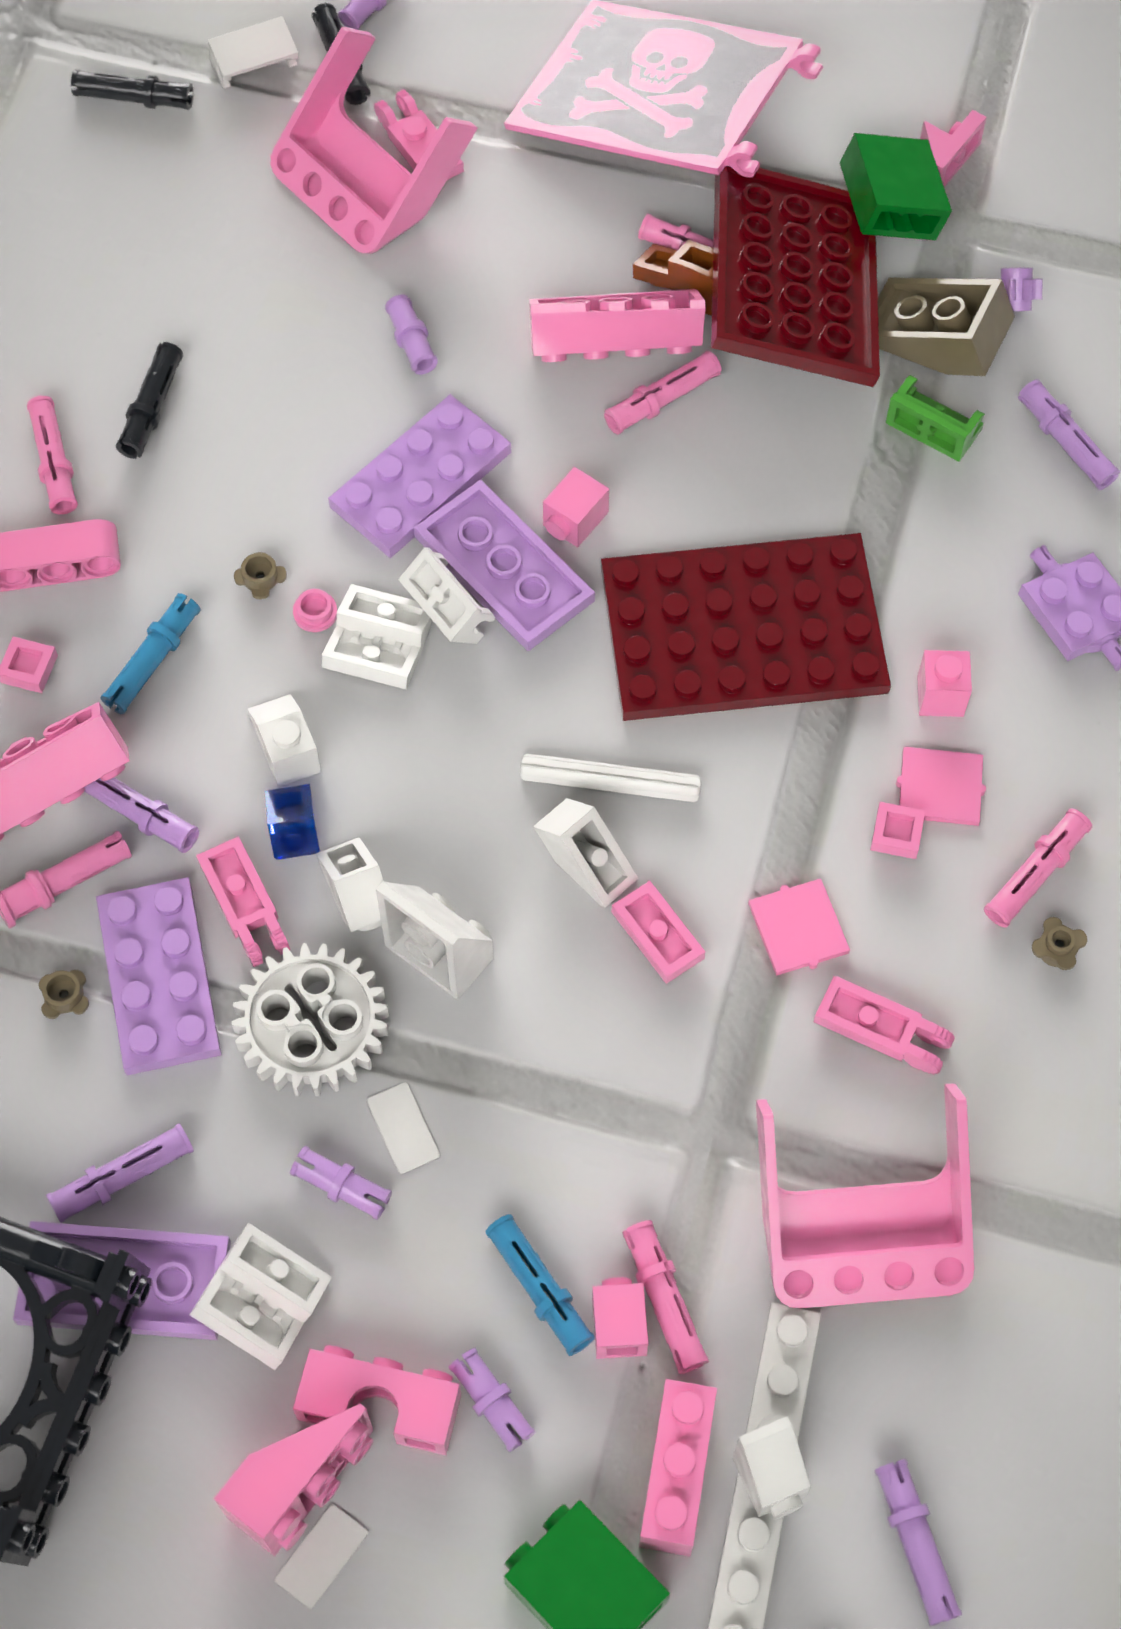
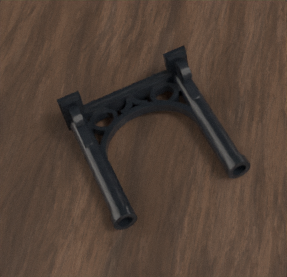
(122, 1285)

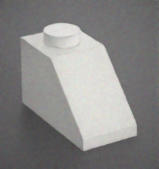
(285, 740)
(586, 850)
(353, 883)
(772, 1468)

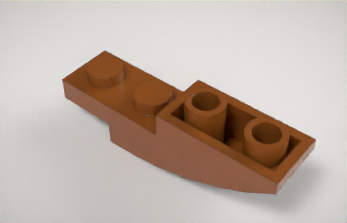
(678, 269)

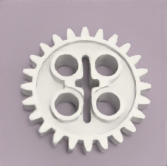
(274, 1042)

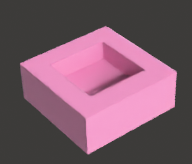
(27, 664)
(897, 830)

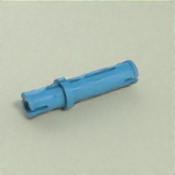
(161, 638)
(572, 1331)

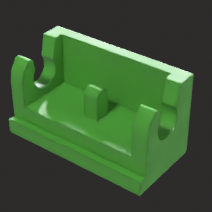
(932, 422)

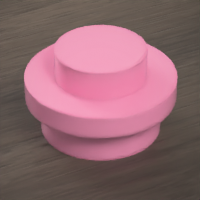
(315, 610)

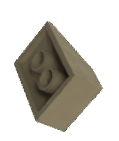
(944, 322)

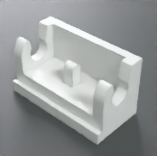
(251, 49)
(444, 598)

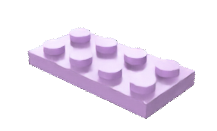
(419, 474)
(505, 565)
(158, 976)
(179, 1274)

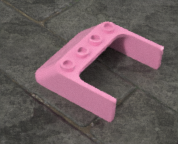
(345, 172)
(870, 1238)

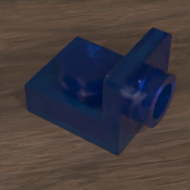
(291, 821)

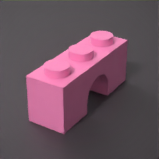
(338, 1382)
(678, 1468)

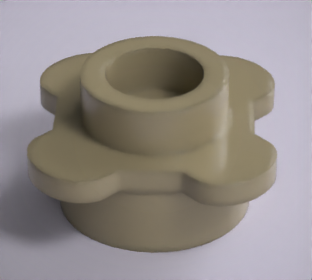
(259, 564)
(1056, 956)
(59, 981)

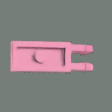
(411, 133)
(241, 896)
(881, 1024)

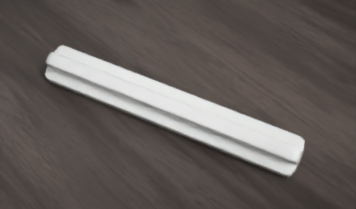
(610, 777)

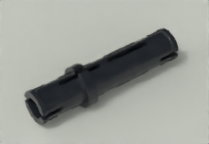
(328, 27)
(138, 90)
(144, 413)

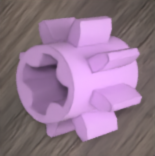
(1021, 287)

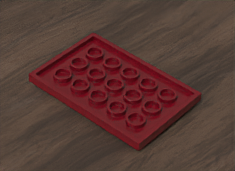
(794, 276)
(743, 626)

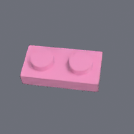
(658, 932)

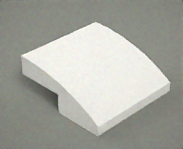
(377, 637)
(261, 1296)

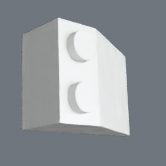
(433, 937)

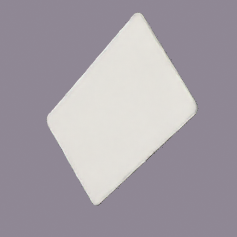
(403, 1128)
(321, 1556)

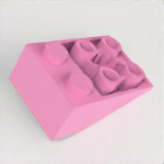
(286, 1479)

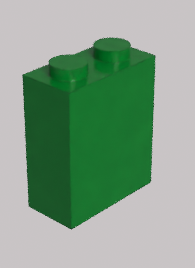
(895, 187)
(583, 1576)

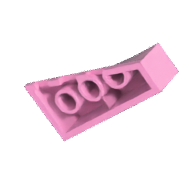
(616, 323)
(58, 766)

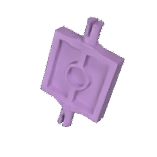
(1076, 605)

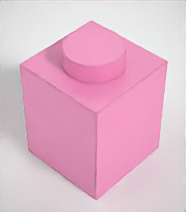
(575, 507)
(944, 683)
(619, 1319)

